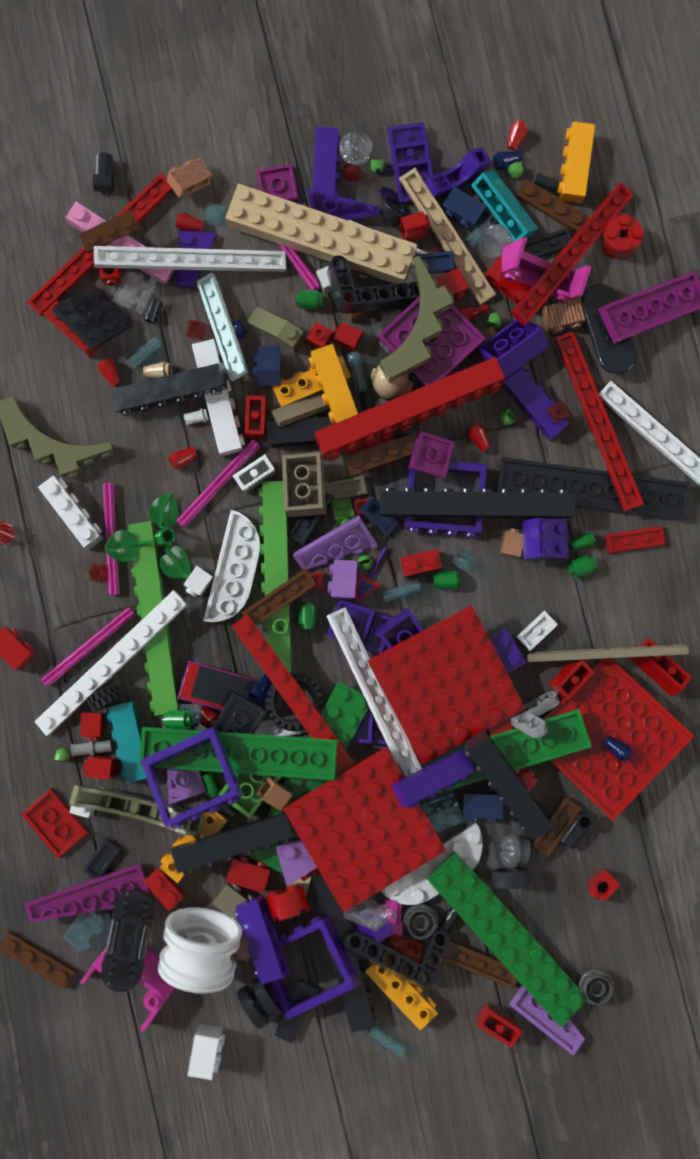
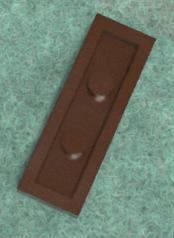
(109, 231)
(561, 820)

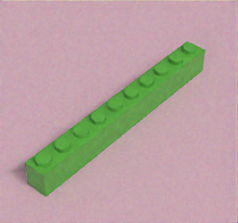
(275, 563)
(150, 593)

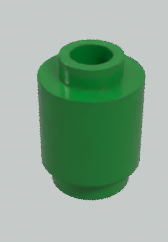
(309, 299)
(582, 566)
(447, 580)
(308, 615)
(178, 719)

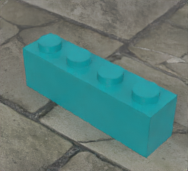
(504, 205)
(128, 735)

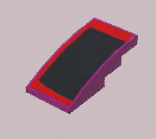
(212, 685)

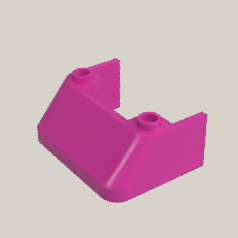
(527, 268)
(158, 988)

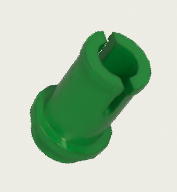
(581, 542)
(210, 785)

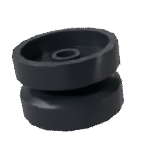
(259, 1002)

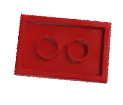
(54, 823)

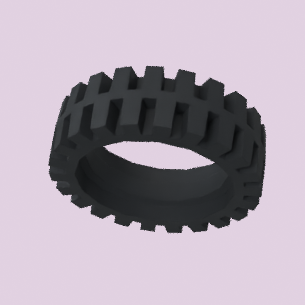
(271, 704)

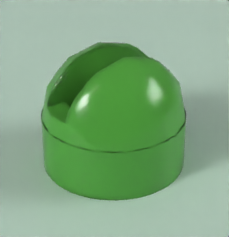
(377, 164)
(515, 169)
(494, 320)
(507, 417)
(366, 566)
(282, 624)
(62, 755)

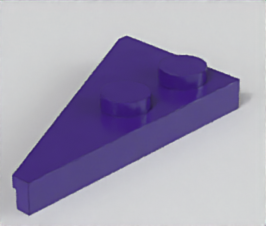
(340, 206)

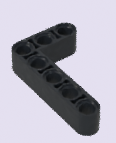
(373, 295)
(398, 960)

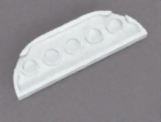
(234, 569)
(415, 888)

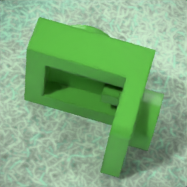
(343, 511)

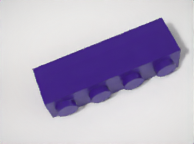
(326, 160)
(533, 402)
(432, 779)
(261, 939)

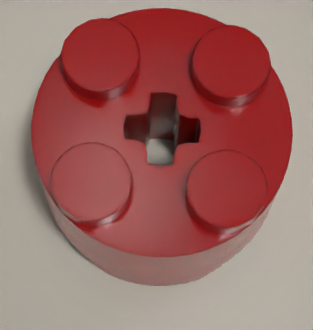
(625, 227)
(287, 903)

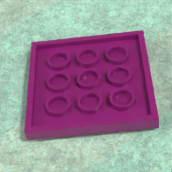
(448, 350)

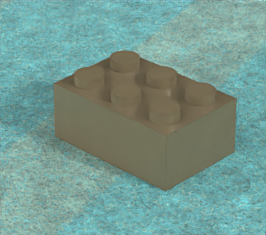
(304, 484)

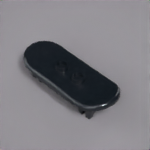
(616, 357)
(127, 940)

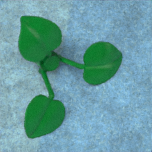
(165, 512)

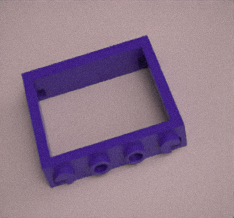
(450, 529)
(178, 749)
(340, 956)

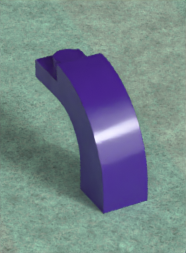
(461, 174)

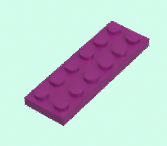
(652, 307)

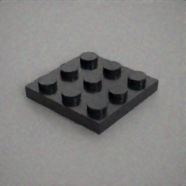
(92, 317)

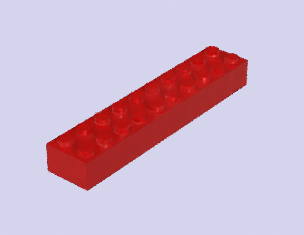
(409, 409)

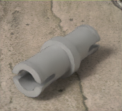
(91, 748)

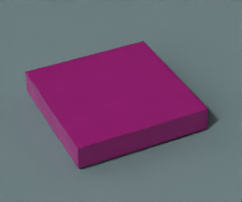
(278, 182)
(431, 455)

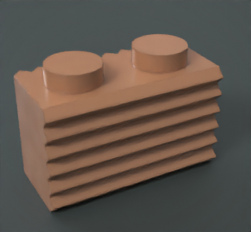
(189, 177)
(563, 315)

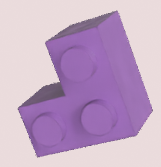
(343, 579)

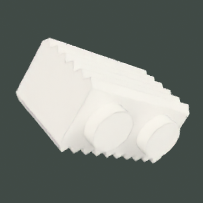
(254, 474)

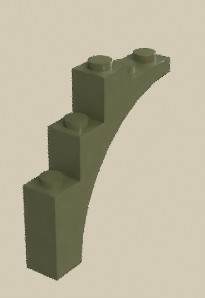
(433, 302)
(44, 449)
(128, 805)

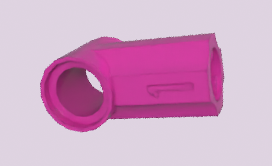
(396, 922)

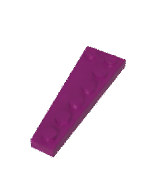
(88, 896)

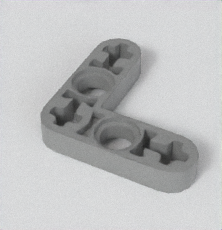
(528, 719)

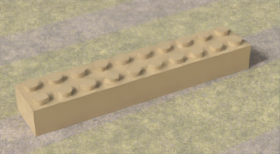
(320, 234)

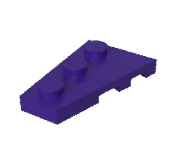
(192, 240)

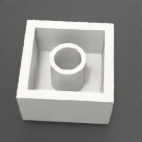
(205, 1050)

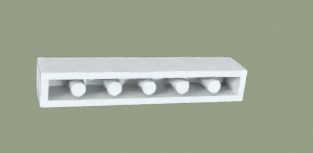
(220, 406)

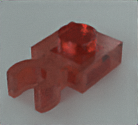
(408, 947)

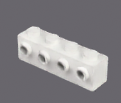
(70, 512)

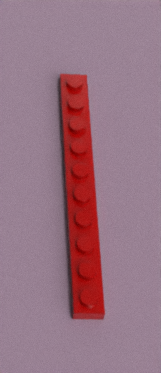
(571, 254)
(83, 262)
(598, 421)
(289, 688)

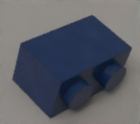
(463, 209)
(268, 366)
(481, 806)

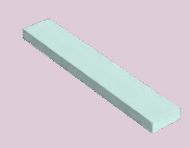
(222, 326)

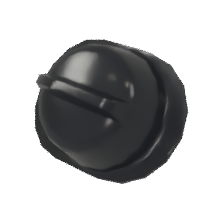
(391, 208)

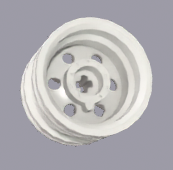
(199, 950)

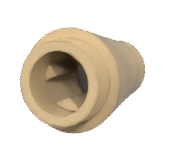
(157, 370)

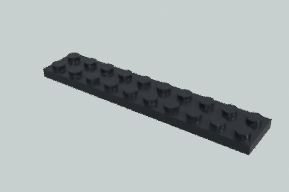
(594, 487)

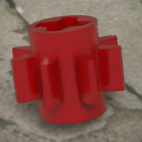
(6, 533)

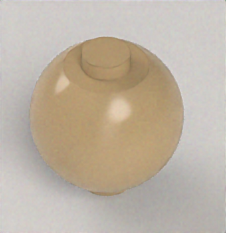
(390, 390)

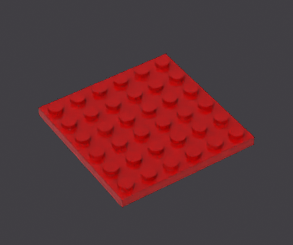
(446, 684)
(620, 708)
(362, 832)

